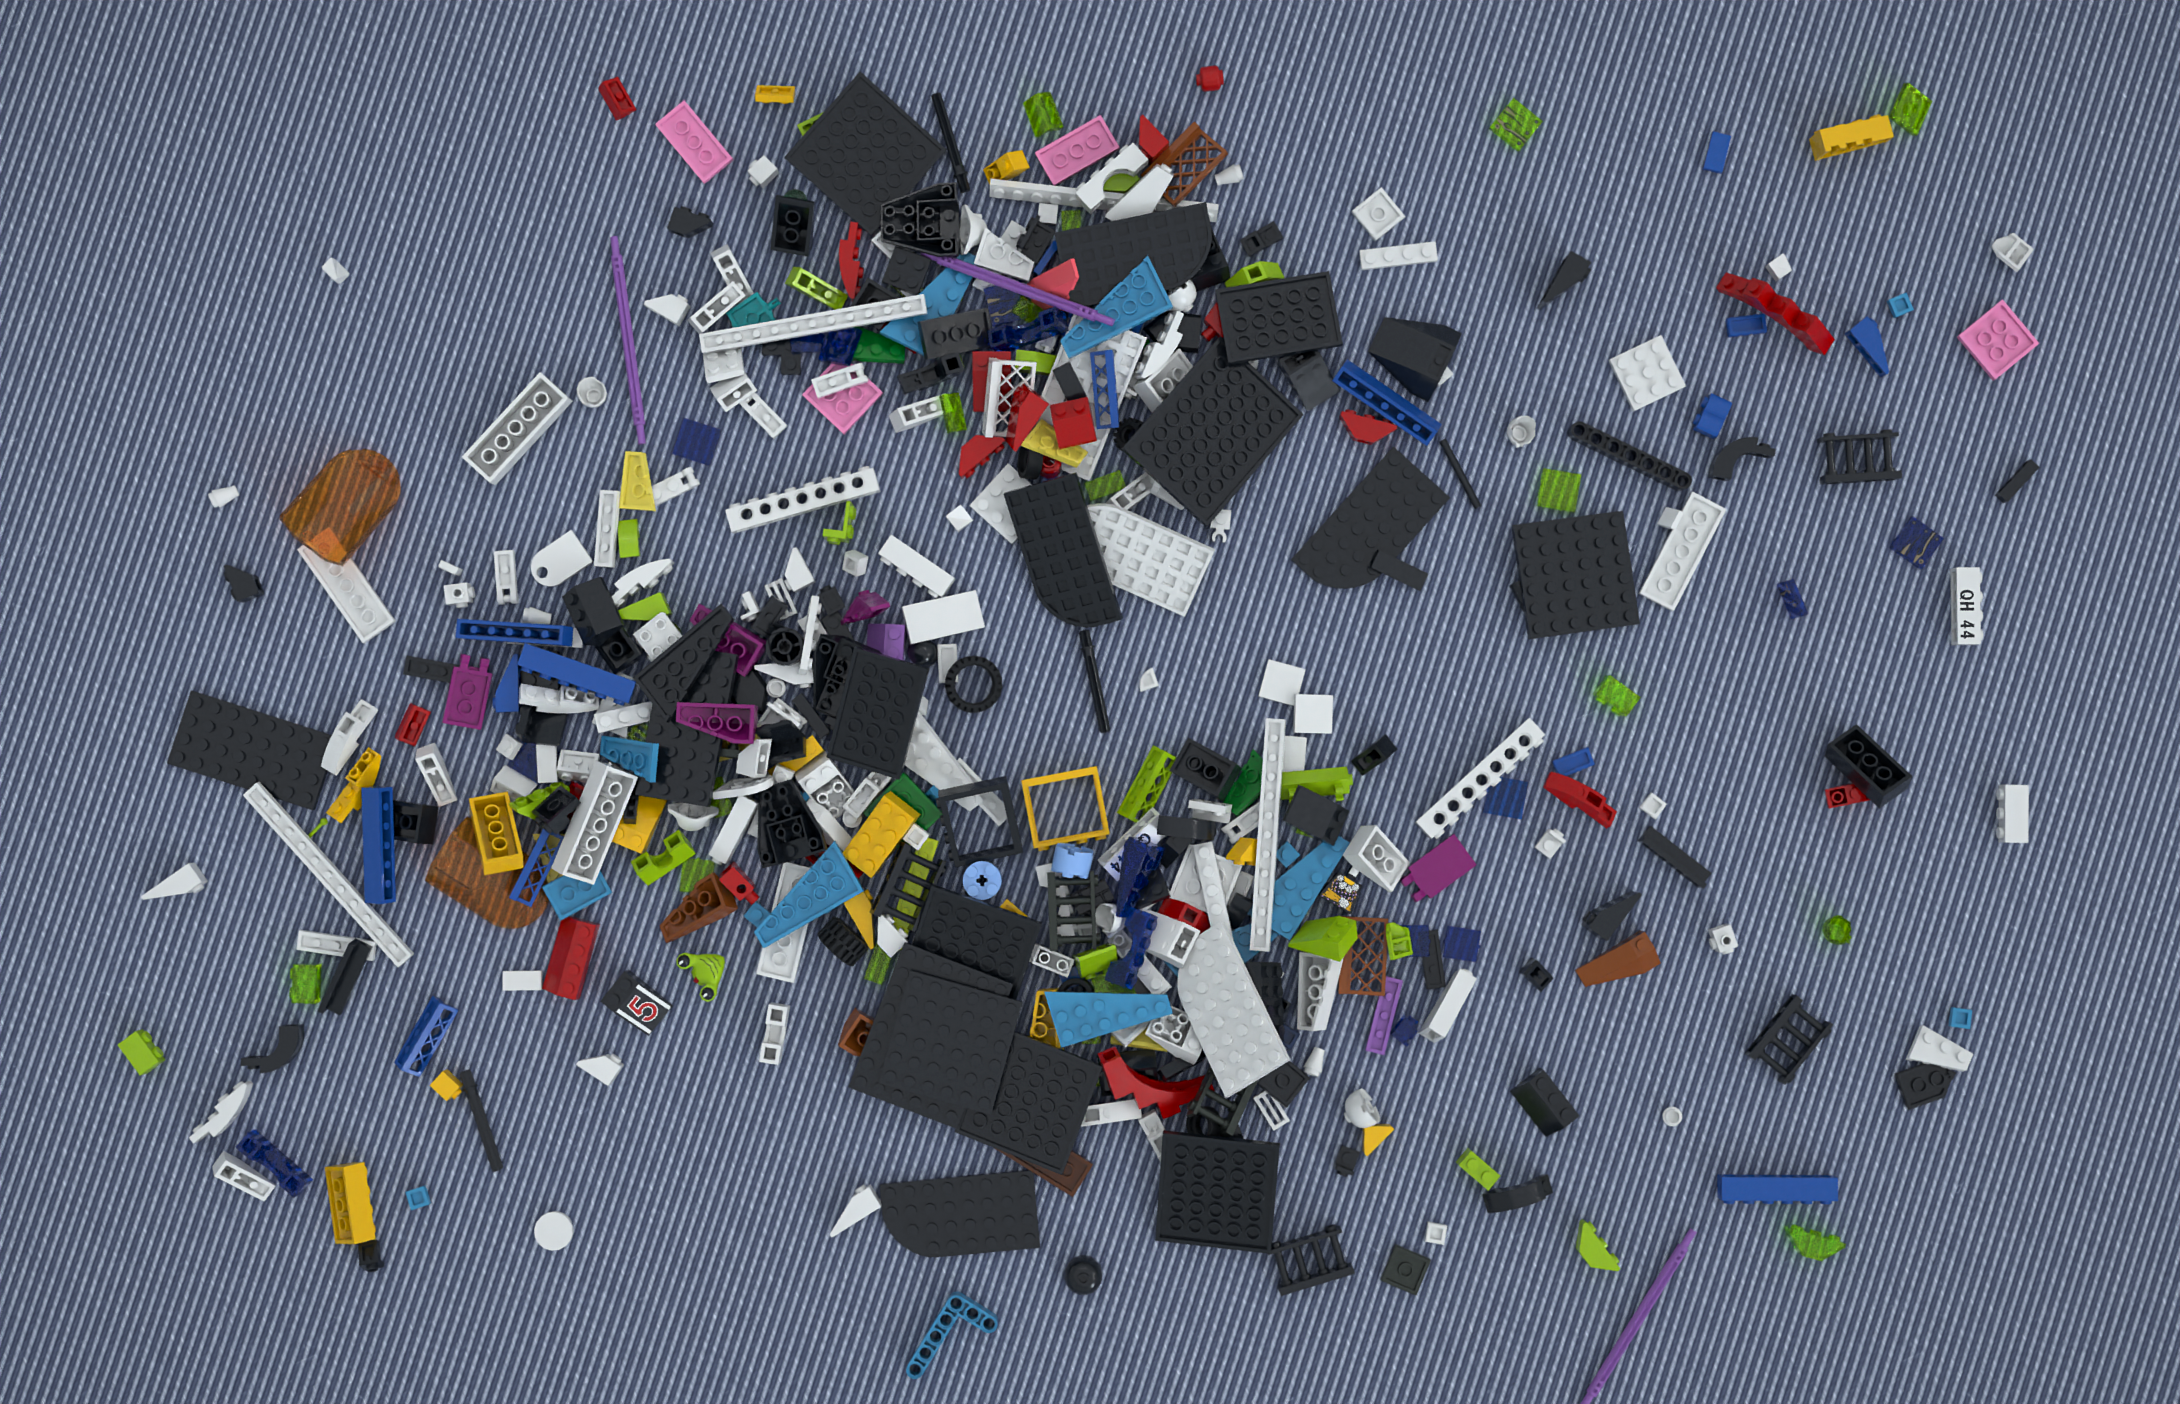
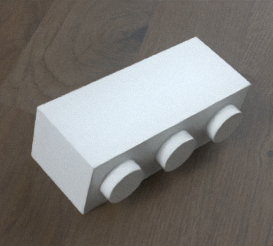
(2013, 813)

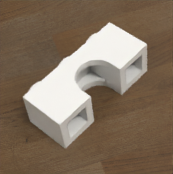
(775, 1033)

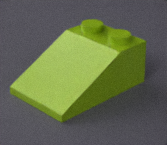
(1326, 937)
(1095, 960)

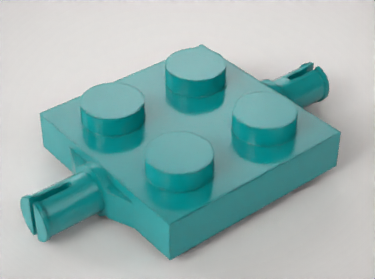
(752, 311)

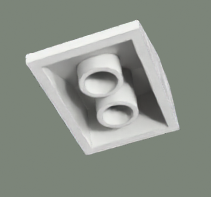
(1160, 383)
(1376, 857)

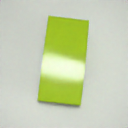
(628, 538)

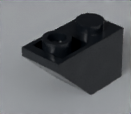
(687, 223)
(244, 584)

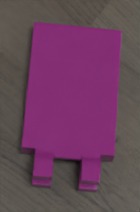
(467, 694)
(1438, 868)

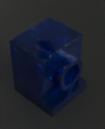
(1405, 1029)

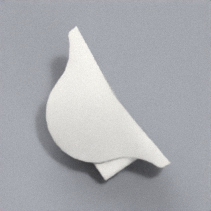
(971, 229)
(691, 816)

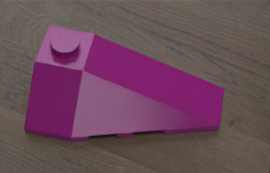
(864, 607)
(736, 641)
(726, 721)

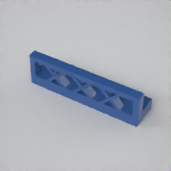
(1112, 389)
(528, 868)
(422, 1035)

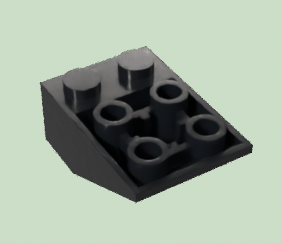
(1214, 270)
(1308, 377)

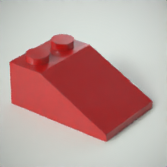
(980, 371)
(1024, 413)

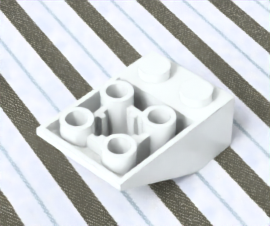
(825, 784)
(1171, 940)
(1176, 1035)

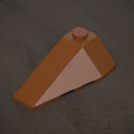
(703, 906)
(1625, 959)
(855, 1032)

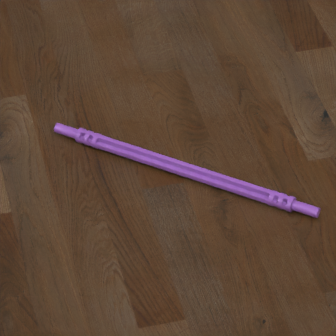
(1021, 288)
(627, 339)
(1638, 1318)

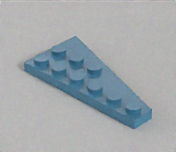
(942, 299)
(1129, 303)
(1301, 885)
(816, 893)
(1093, 1014)

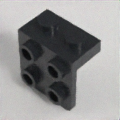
(1035, 240)
(540, 726)
(787, 741)

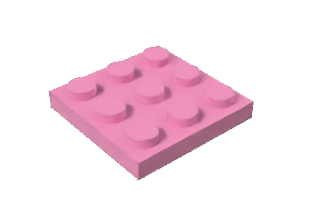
(1997, 340)
(846, 406)

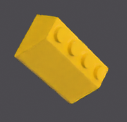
(350, 1203)

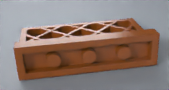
(1175, 152)
(1345, 973)

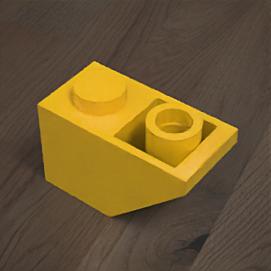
(1007, 166)
(1242, 851)

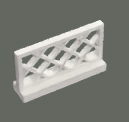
(993, 391)

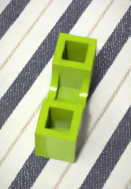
(652, 867)

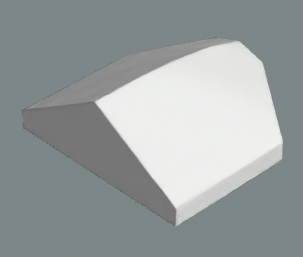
(2012, 250)

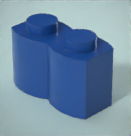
(1711, 416)

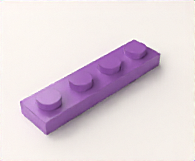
(1384, 1016)

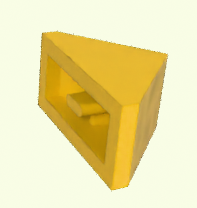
(1374, 1136)

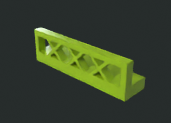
(1145, 784)

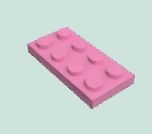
(694, 142)
(1077, 150)

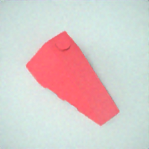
(1056, 281)

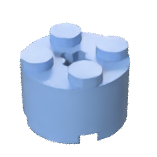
(1072, 860)
(974, 887)

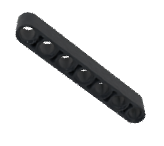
(1639, 456)

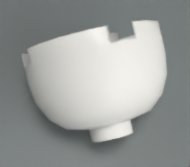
(1182, 297)
(1360, 1110)

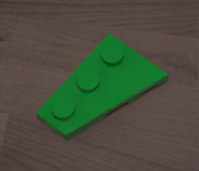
(878, 348)
(1247, 786)

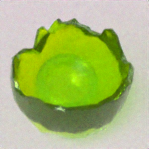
(1837, 930)

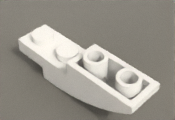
(1159, 352)
(645, 575)
(558, 701)
(344, 737)
(1051, 960)
(1148, 972)
(228, 1110)
(1111, 1112)

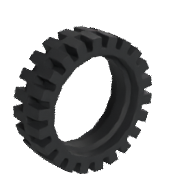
(995, 690)

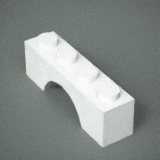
(1129, 162)
(1064, 910)

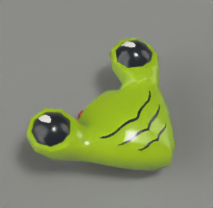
(706, 971)

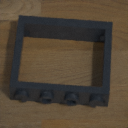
(974, 789)

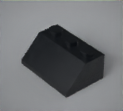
(593, 611)
(1140, 1061)
(1544, 1102)

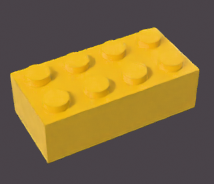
(496, 833)
(880, 834)

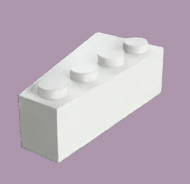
(1316, 990)

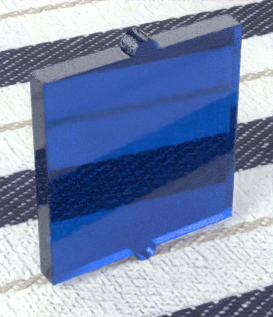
(807, 344)
(1419, 940)
(1461, 943)

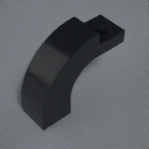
(931, 375)
(1724, 460)
(1186, 827)
(289, 1045)
(1517, 1196)

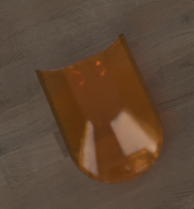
(343, 504)
(460, 875)

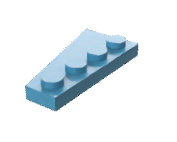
(632, 754)

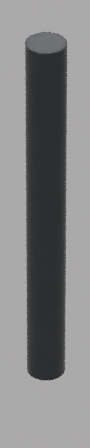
(1460, 474)

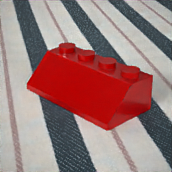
(571, 957)

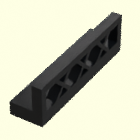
(1674, 857)
(345, 977)

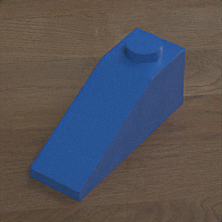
(1868, 342)
(507, 693)

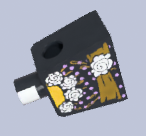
(1342, 890)

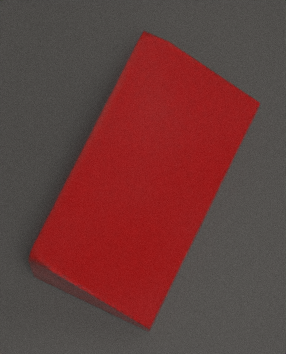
(616, 98)
(412, 724)

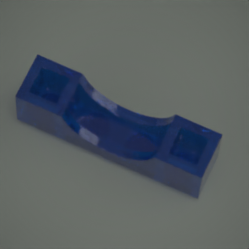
(1046, 325)
(1125, 971)
(261, 1150)

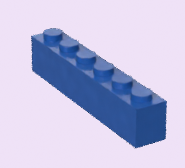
(1387, 402)
(514, 632)
(576, 673)
(378, 844)
(1777, 1188)

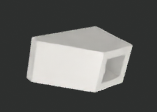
(890, 937)

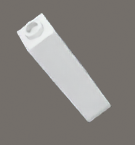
(1143, 195)
(734, 829)
(1448, 1006)

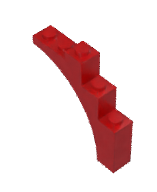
(1780, 308)
(1147, 1091)

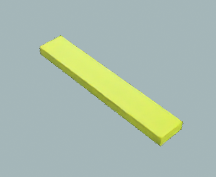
(926, 851)

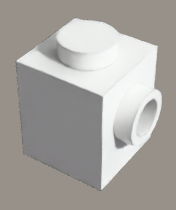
(762, 172)
(459, 594)
(1722, 939)

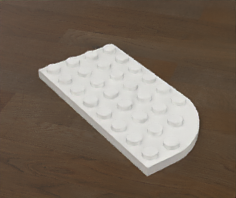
(1127, 350)
(1149, 557)
(1228, 1012)

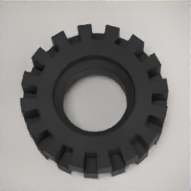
(1124, 430)

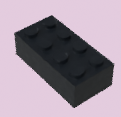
(1868, 766)
(1268, 983)

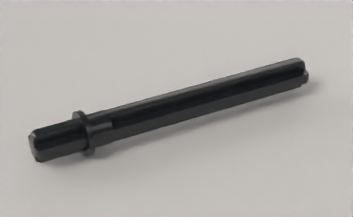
(958, 168)
(1094, 680)
(481, 1120)

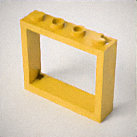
(1079, 838)

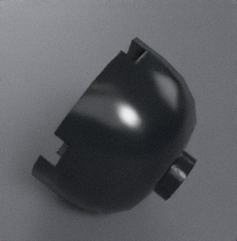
(785, 646)
(1083, 1275)

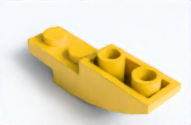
(360, 776)

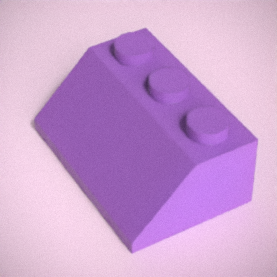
(887, 639)

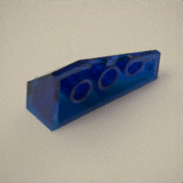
(1136, 864)

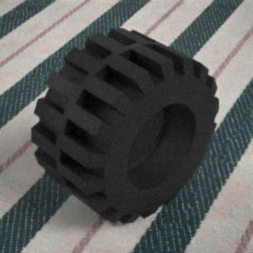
(842, 941)

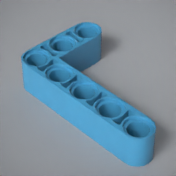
(944, 1328)

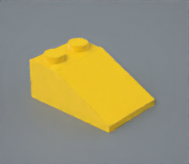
(639, 835)

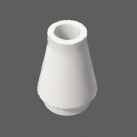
(1230, 175)
(221, 496)
(536, 616)
(1314, 1063)

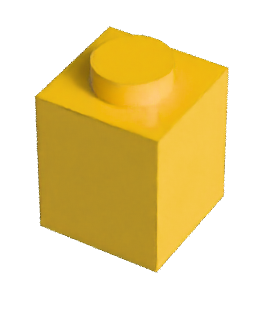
(447, 1085)

